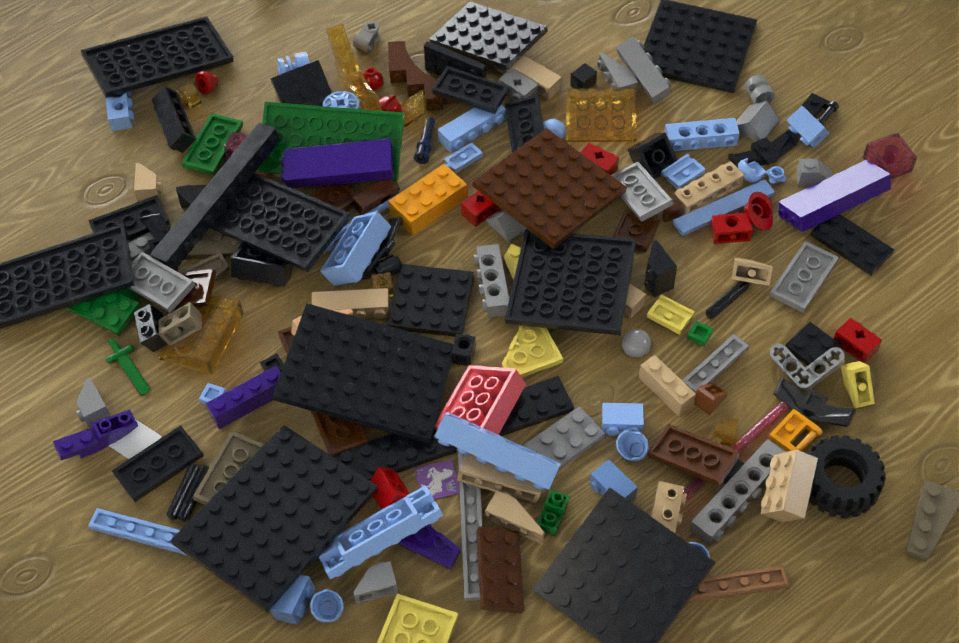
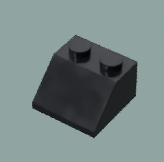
(653, 154)
(660, 271)

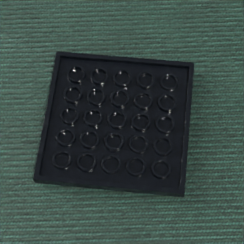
(699, 44)
(574, 285)
(623, 574)

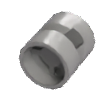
(759, 89)

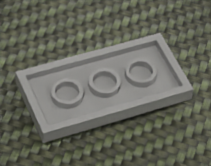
(643, 193)
(804, 276)
(159, 282)
(567, 437)

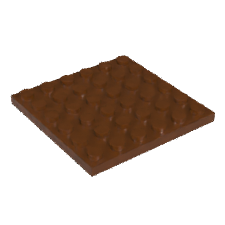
(549, 187)

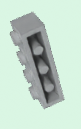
(645, 72)

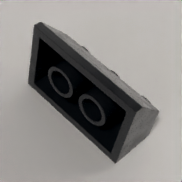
(258, 266)

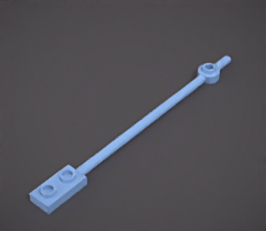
(456, 162)

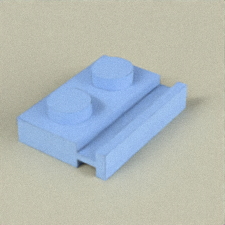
(683, 172)

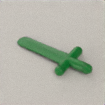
(128, 366)

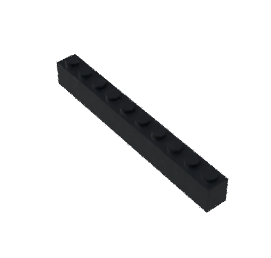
(216, 196)

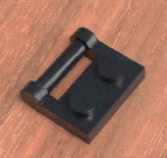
(815, 104)

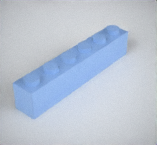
(497, 450)

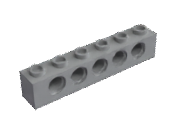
(753, 468)

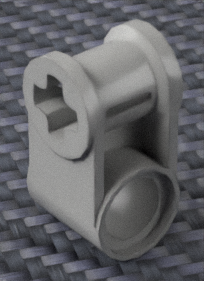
(367, 37)

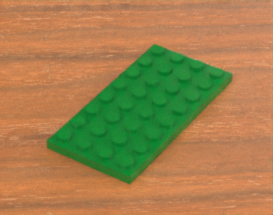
(323, 125)

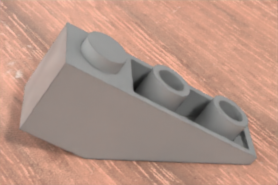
(616, 74)

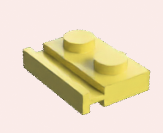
(670, 314)

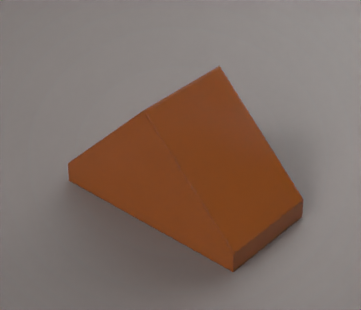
(709, 397)

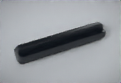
(726, 299)
(182, 491)
(189, 504)

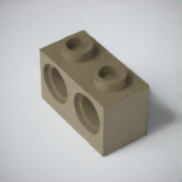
(180, 324)

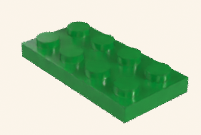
(208, 148)
(108, 311)

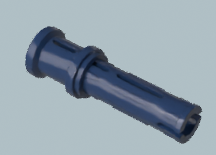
(424, 145)

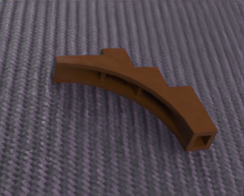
(404, 70)

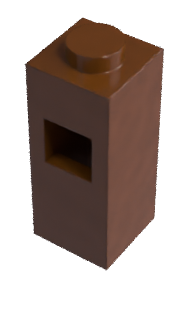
(375, 195)

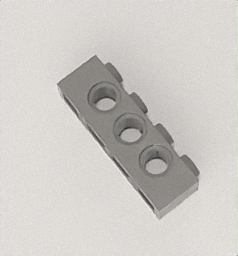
(492, 279)

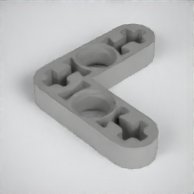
(808, 372)

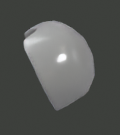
(636, 343)

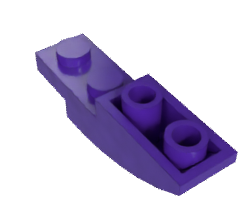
(101, 435)

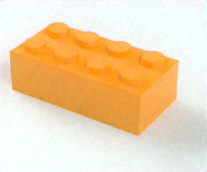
(428, 199)

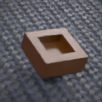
(673, 212)

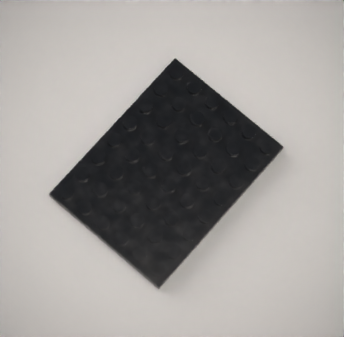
(365, 373)
(274, 517)

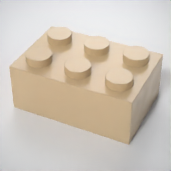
(789, 486)

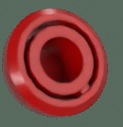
(373, 78)
(206, 82)

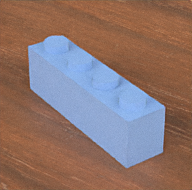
(469, 127)

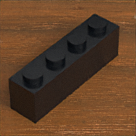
(173, 119)

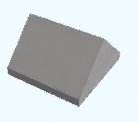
(757, 121)
(505, 225)

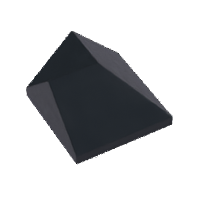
(188, 194)

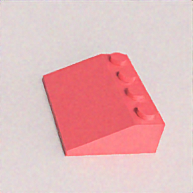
(485, 396)

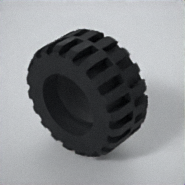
(861, 461)

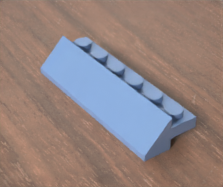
(379, 532)

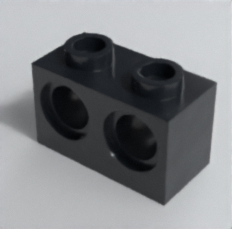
(148, 327)

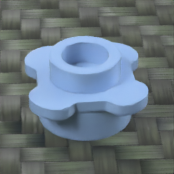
(776, 175)

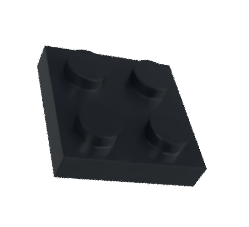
(811, 344)

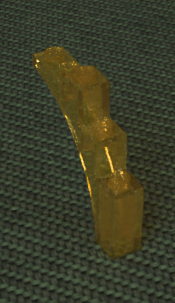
(349, 69)

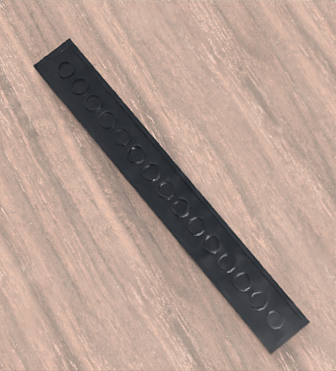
(399, 453)

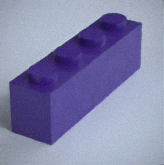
(244, 398)

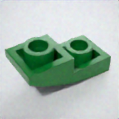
(553, 512)

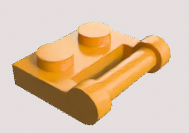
(791, 428)

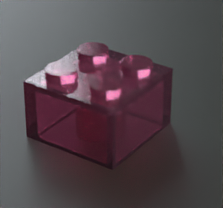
(891, 155)

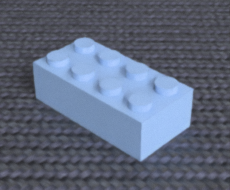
(356, 249)

